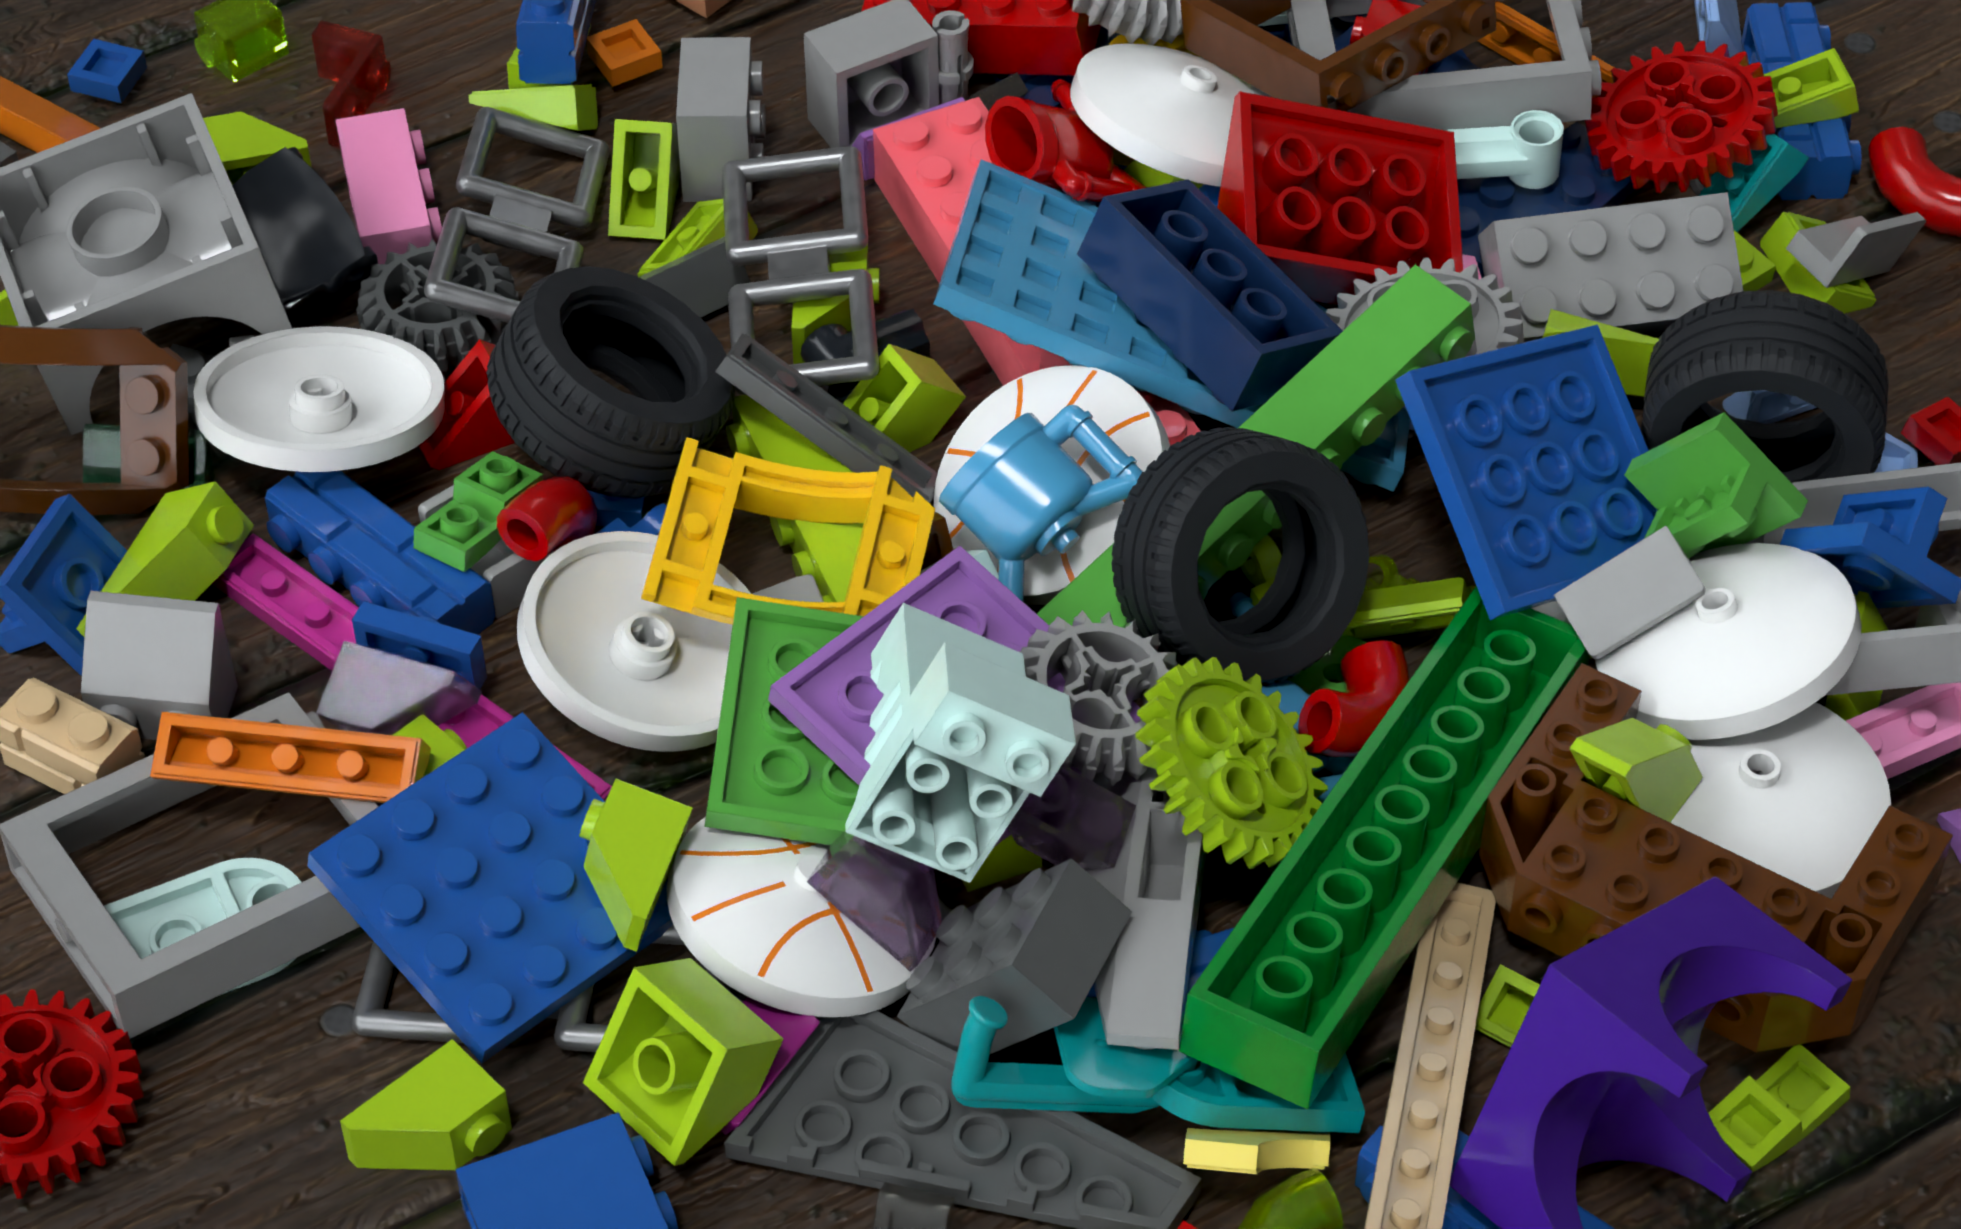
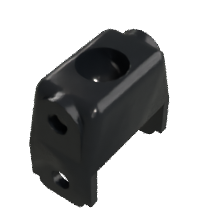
(302, 234)

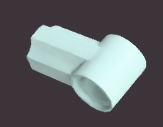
(1524, 151)

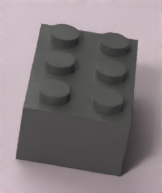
(1024, 948)

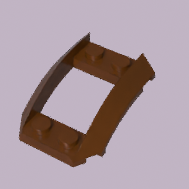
(150, 416)

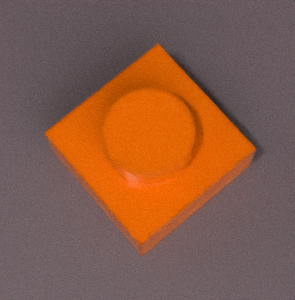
(624, 52)

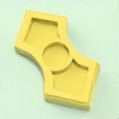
(1255, 1150)

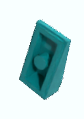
(1758, 183)

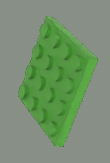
(764, 768)

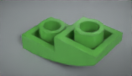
(468, 524)

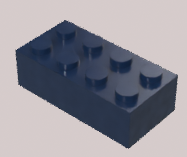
(1205, 291)

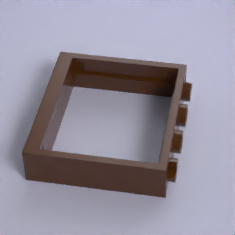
(1230, 38)

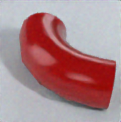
(1913, 181)
(547, 517)
(1344, 721)

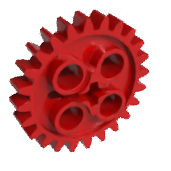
(1682, 116)
(35, 1087)

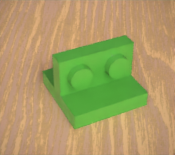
(1714, 487)

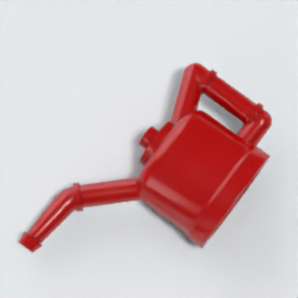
(1054, 147)

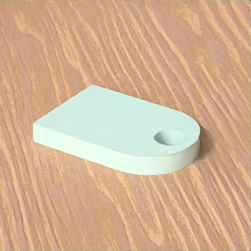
(197, 901)

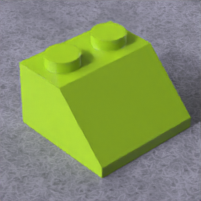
(680, 1057)

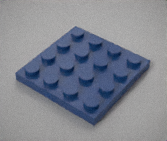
(1532, 462)
(484, 887)

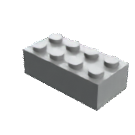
(1616, 263)

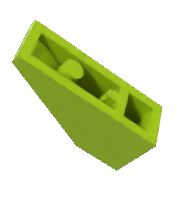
(181, 546)

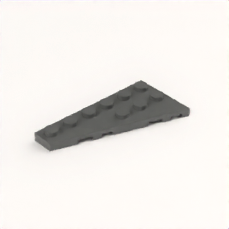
(878, 1107)

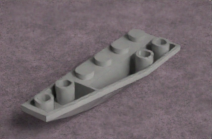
(1161, 882)

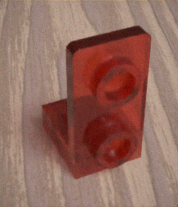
(358, 65)

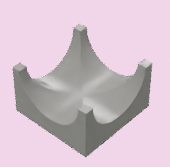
(129, 235)

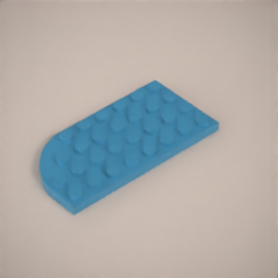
(1022, 276)

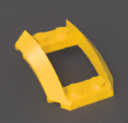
(713, 484)

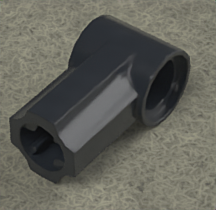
(834, 342)

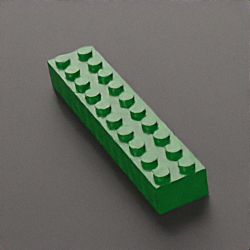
(1377, 856)

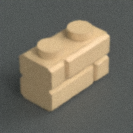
(63, 738)

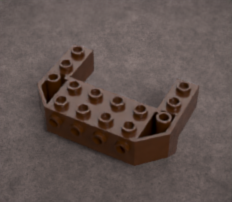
(1585, 863)

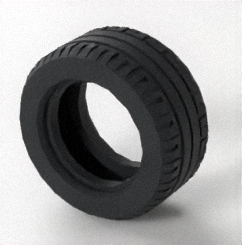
(1781, 347)
(584, 424)
(1318, 571)

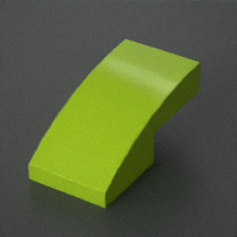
(1779, 1108)

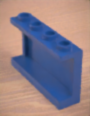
(567, 1181)

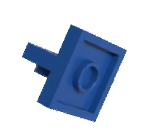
(1884, 545)
(52, 580)

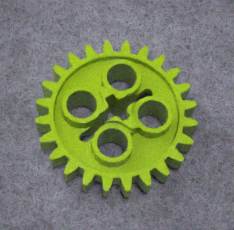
(1229, 761)

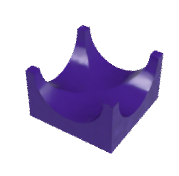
(1614, 1061)

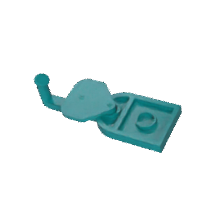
(1135, 1080)

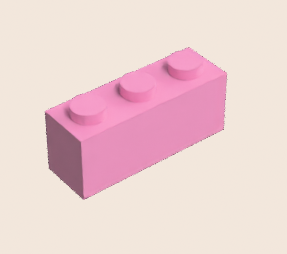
(385, 183)

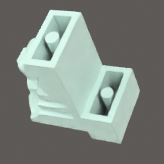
(953, 743)

